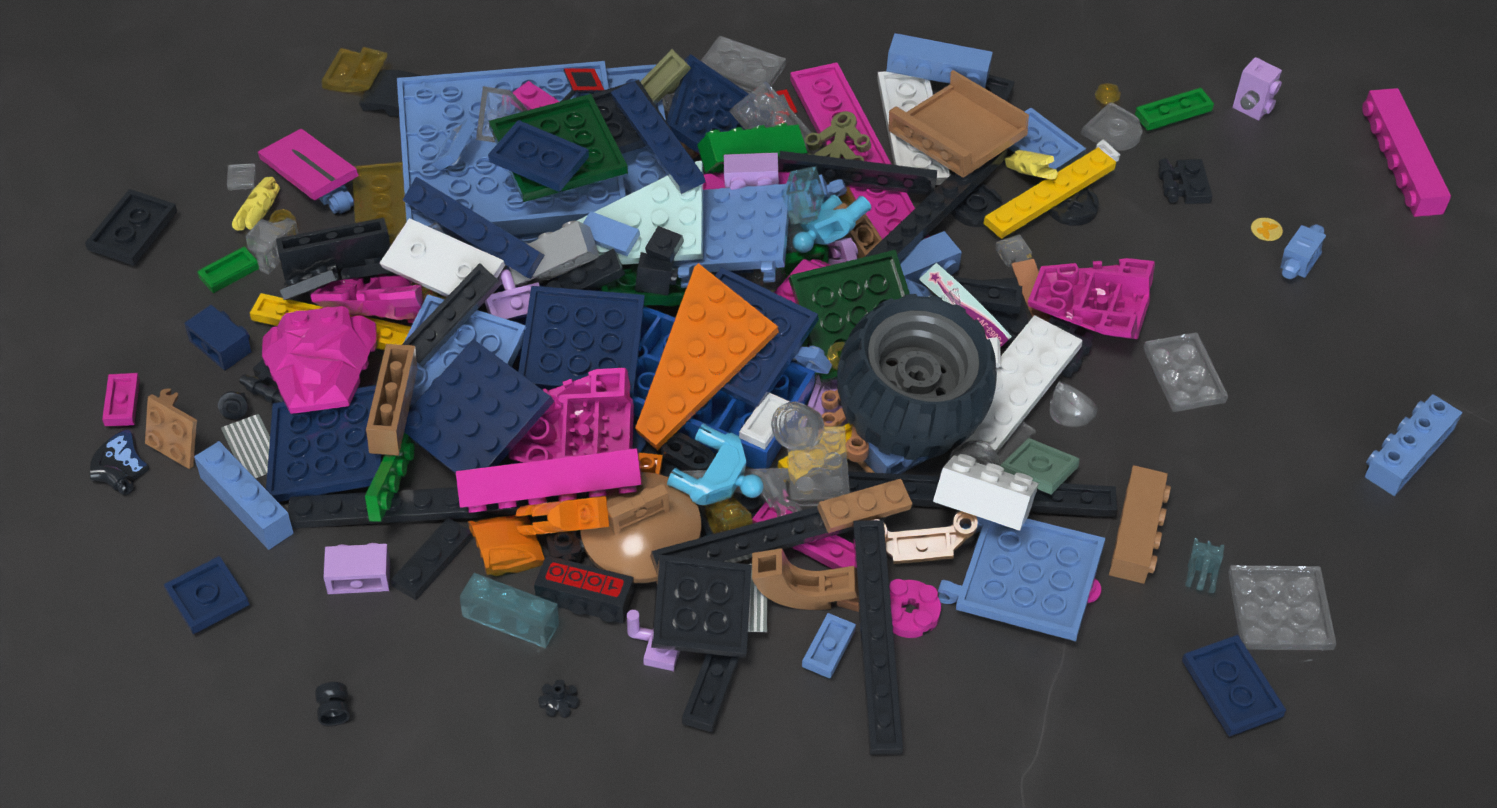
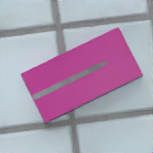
(308, 164)

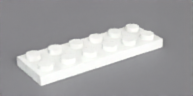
(906, 94)
(1024, 377)

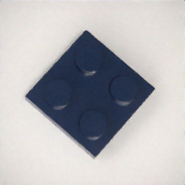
(206, 594)

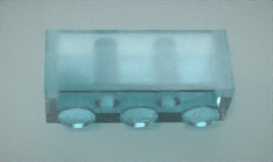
(509, 610)

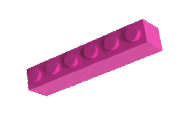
(1406, 152)
(549, 478)

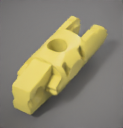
(1031, 164)
(256, 204)

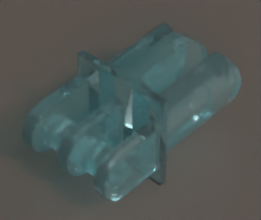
(1205, 559)

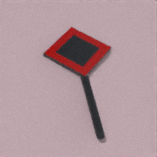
(582, 81)

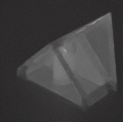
(494, 105)

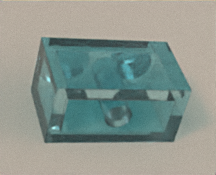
(803, 195)

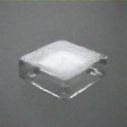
(241, 176)

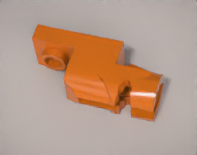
(566, 516)

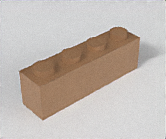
(392, 399)
(1139, 524)

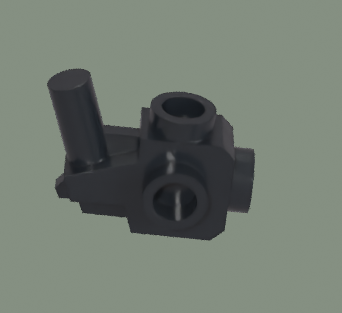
(565, 545)

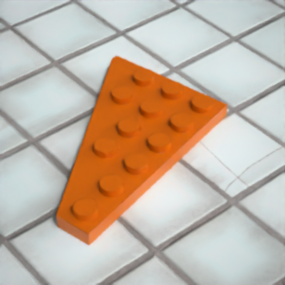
(706, 347)

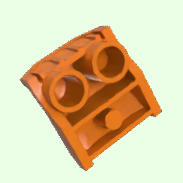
(503, 545)

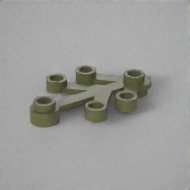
(840, 131)

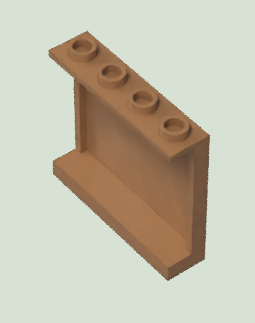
(960, 125)

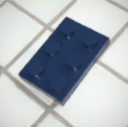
(538, 155)
(1233, 685)

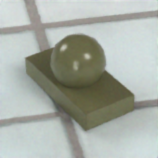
(665, 76)

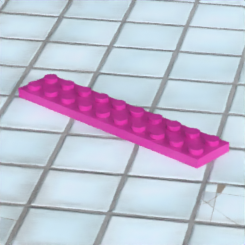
(824, 95)

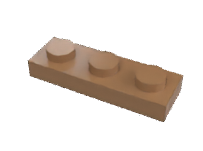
(864, 505)

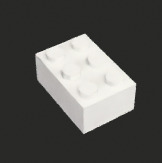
(986, 491)

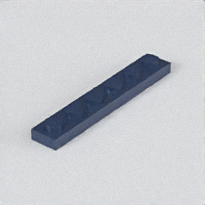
(658, 137)
(473, 227)

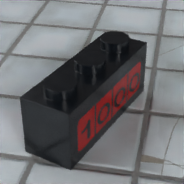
(585, 589)

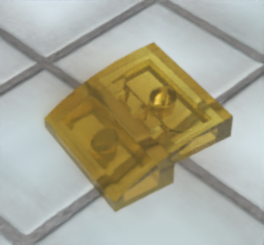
(353, 70)

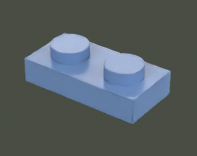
(828, 645)

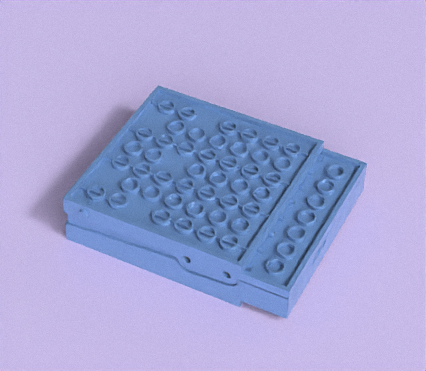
(438, 102)

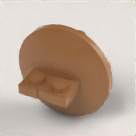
(639, 524)

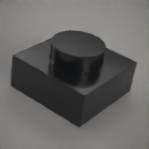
(664, 244)

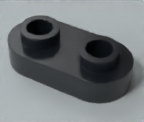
(689, 453)

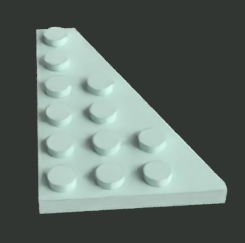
(664, 207)

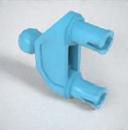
(830, 223)
(722, 475)

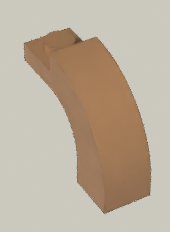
(799, 587)

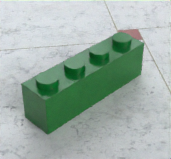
(749, 141)

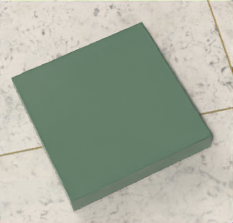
(1042, 463)

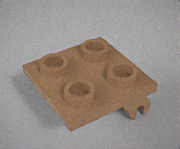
(170, 429)

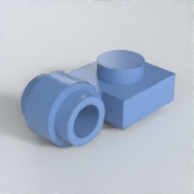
(338, 200)

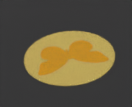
(1266, 229)

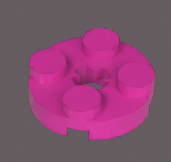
(920, 595)

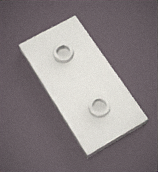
(435, 258)

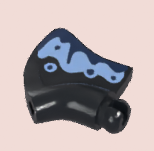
(118, 463)

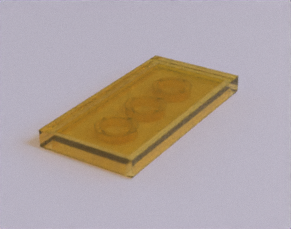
(380, 195)

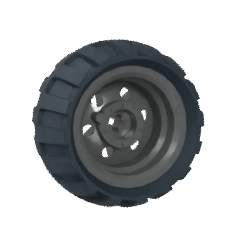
(934, 381)

